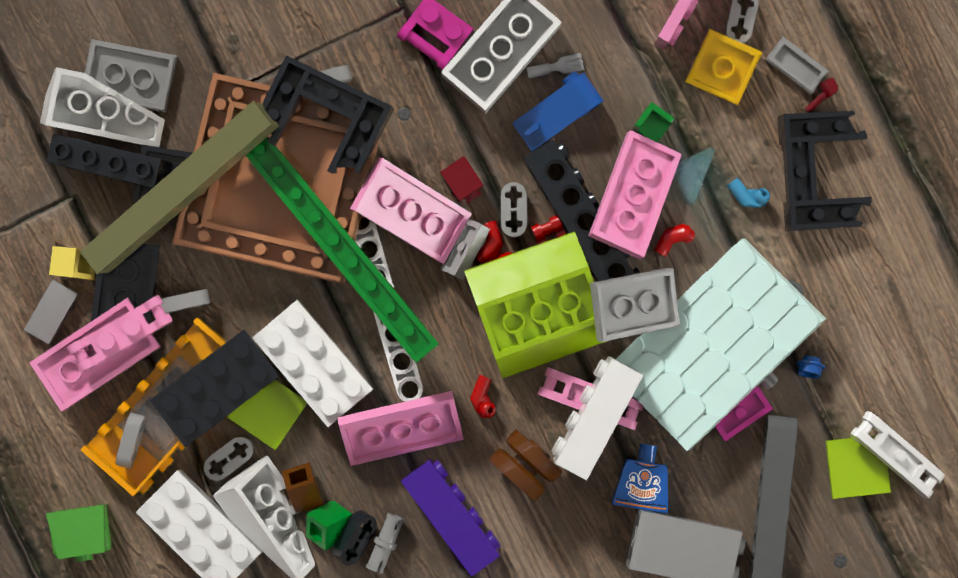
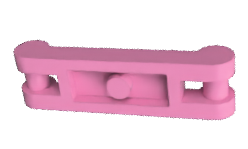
(120, 334)
(573, 391)

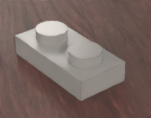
(465, 249)

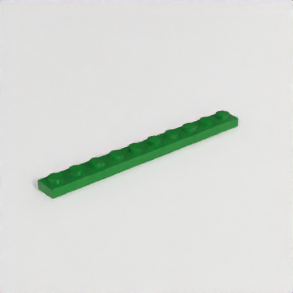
(342, 250)

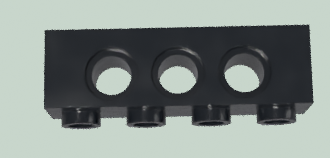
(107, 161)

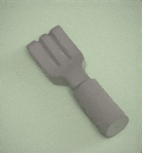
(564, 65)

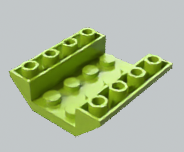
(535, 304)

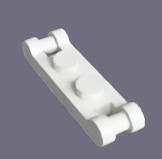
(897, 454)

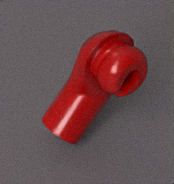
(673, 235)
(492, 245)
(480, 398)

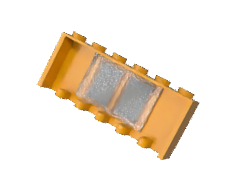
(158, 439)

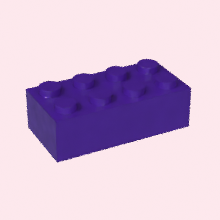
(451, 517)

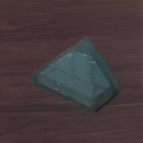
(691, 174)

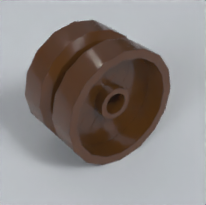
(526, 464)

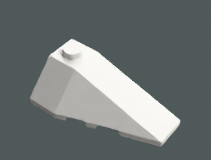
(89, 107)
(262, 512)

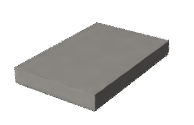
(133, 72)
(635, 304)

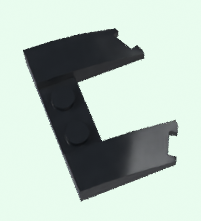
(367, 113)
(802, 208)

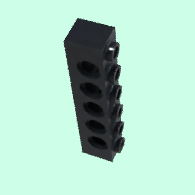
(538, 164)

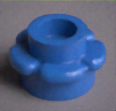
(810, 367)

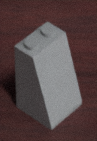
(683, 547)

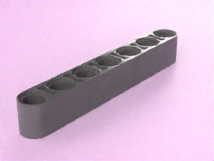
(773, 497)

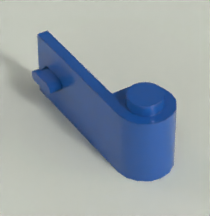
(558, 110)

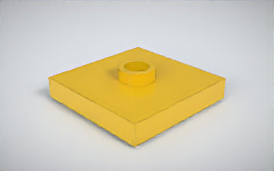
(723, 66)

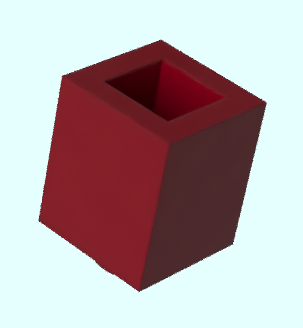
(462, 180)

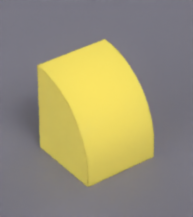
(70, 263)

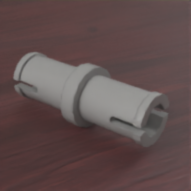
(385, 543)

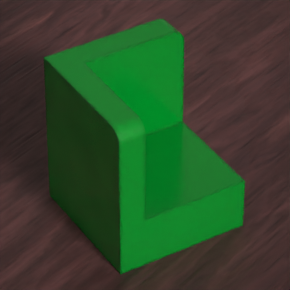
(653, 122)
(326, 524)

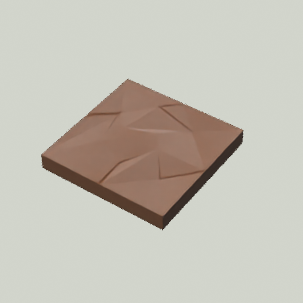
(243, 213)

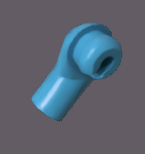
(749, 197)

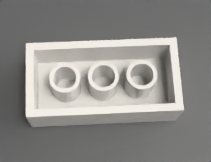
(500, 51)
(313, 363)
(596, 418)
(198, 529)

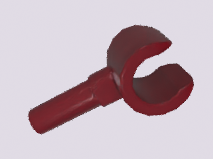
(829, 88)

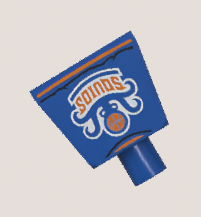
(642, 482)

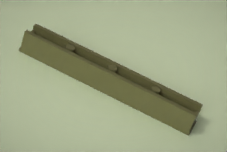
(179, 188)

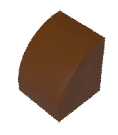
(302, 488)

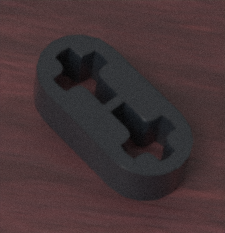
(354, 537)

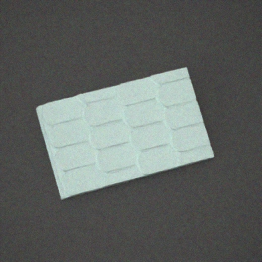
(729, 339)

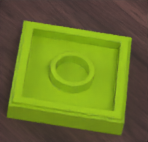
(270, 413)
(855, 470)

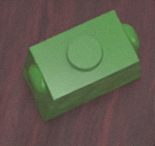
(80, 532)

